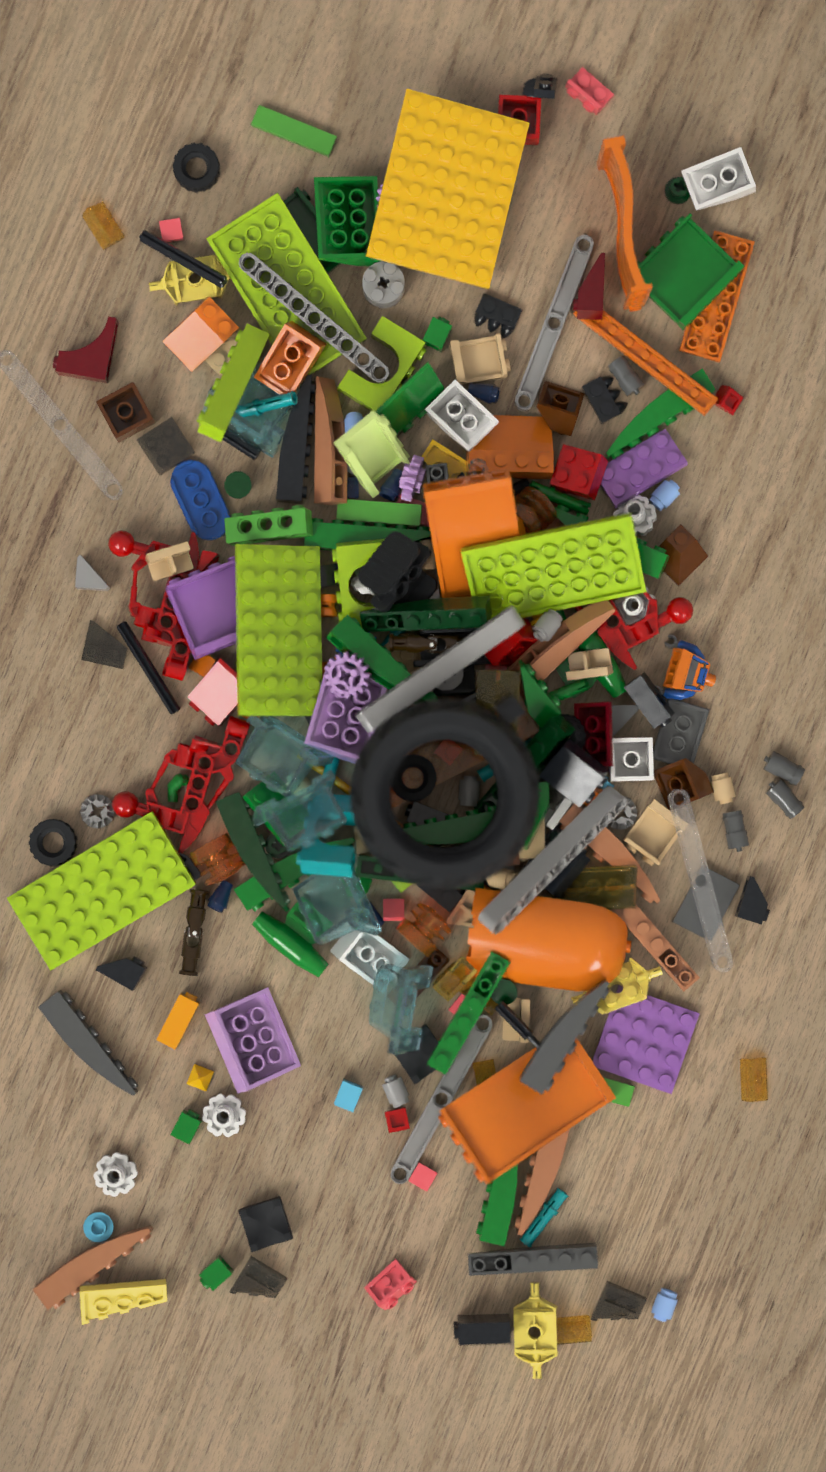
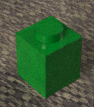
(437, 333)
(186, 1126)
(215, 1273)

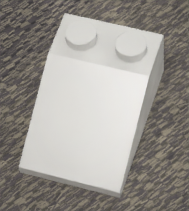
(719, 179)
(461, 416)
(367, 953)

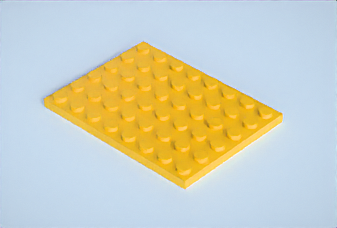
(447, 189)

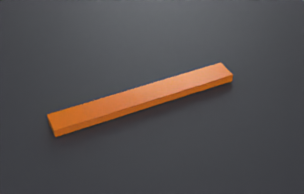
(652, 362)

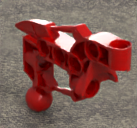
(123, 544)
(624, 636)
(187, 819)

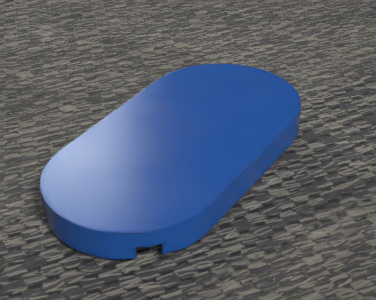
(199, 499)

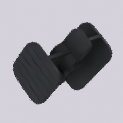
(397, 573)
(467, 684)

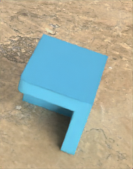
(348, 1095)

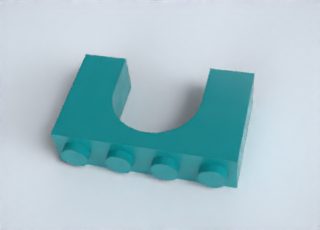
(330, 859)

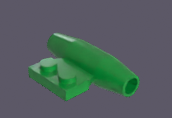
(612, 683)
(292, 939)

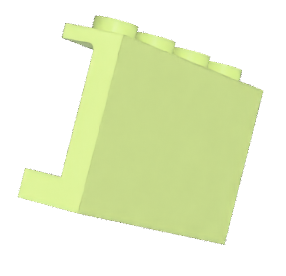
(371, 450)

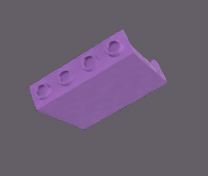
(206, 607)

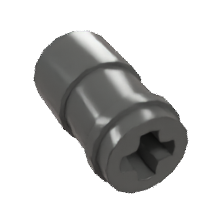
(625, 375)
(782, 767)
(784, 798)
(735, 830)

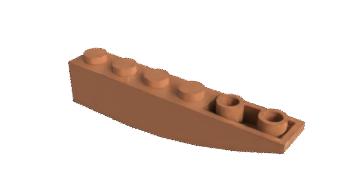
(330, 466)
(573, 631)
(610, 848)
(658, 947)
(543, 1173)
(86, 1266)

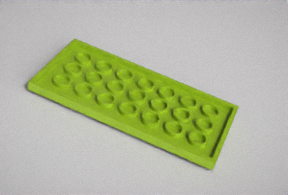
(279, 243)
(557, 567)
(278, 629)
(101, 890)

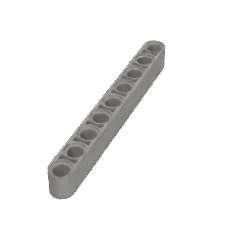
(304, 314)
(440, 668)
(552, 860)

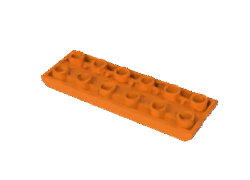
(710, 329)

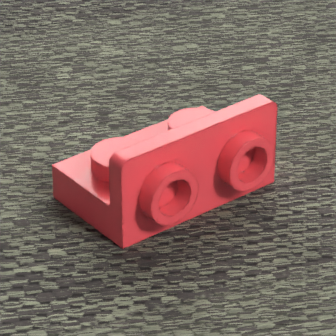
(588, 91)
(390, 1285)

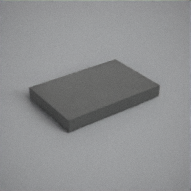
(682, 735)
(687, 914)

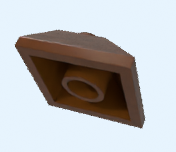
(560, 407)
(684, 554)
(682, 776)

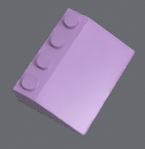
(334, 723)
(252, 1040)

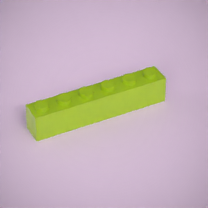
(233, 382)

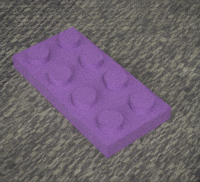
(642, 468)

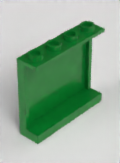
(687, 271)

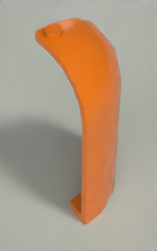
(552, 943)

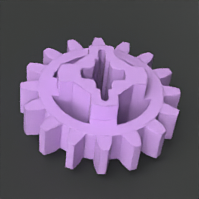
(412, 478)
(349, 683)

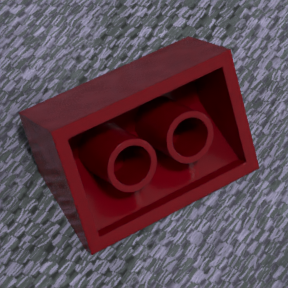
(597, 721)

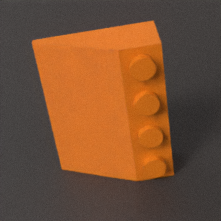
(518, 445)

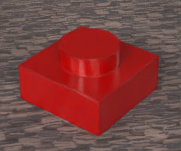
(397, 1120)

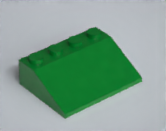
(345, 218)
(411, 400)

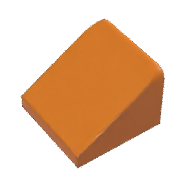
(202, 665)

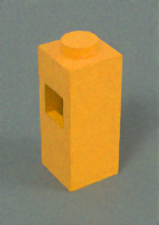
(178, 1020)

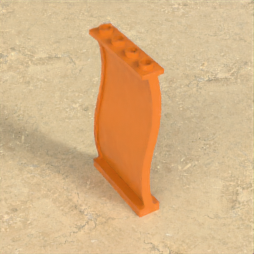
(615, 165)
(464, 515)
(509, 1121)

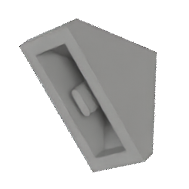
(88, 578)

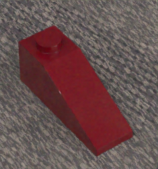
(591, 293)

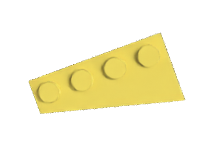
(119, 1297)

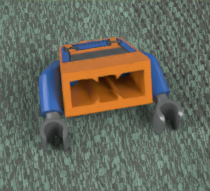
(686, 671)

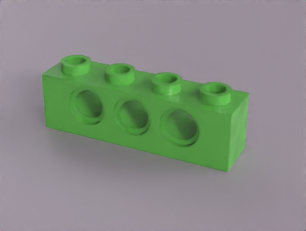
(236, 525)

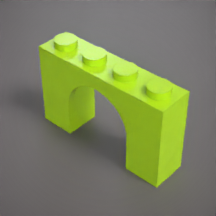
(406, 348)
(349, 558)

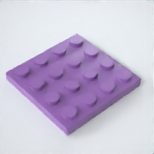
(646, 1042)

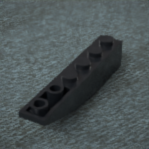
(295, 448)

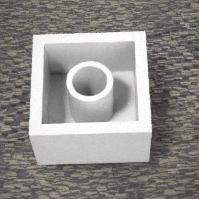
(632, 760)

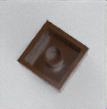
(125, 412)

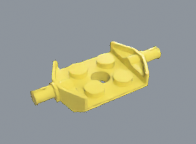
(179, 287)
(635, 987)
(541, 1314)

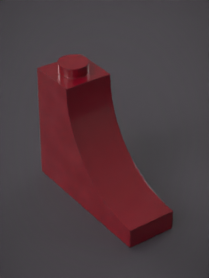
(91, 361)

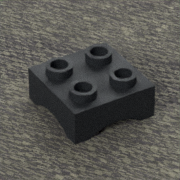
(415, 1061)
(265, 1224)

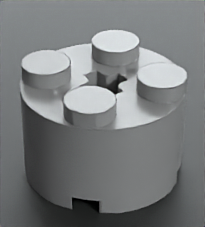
(390, 275)

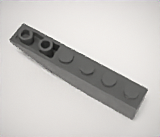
(84, 1040)
(560, 1040)
(534, 1259)

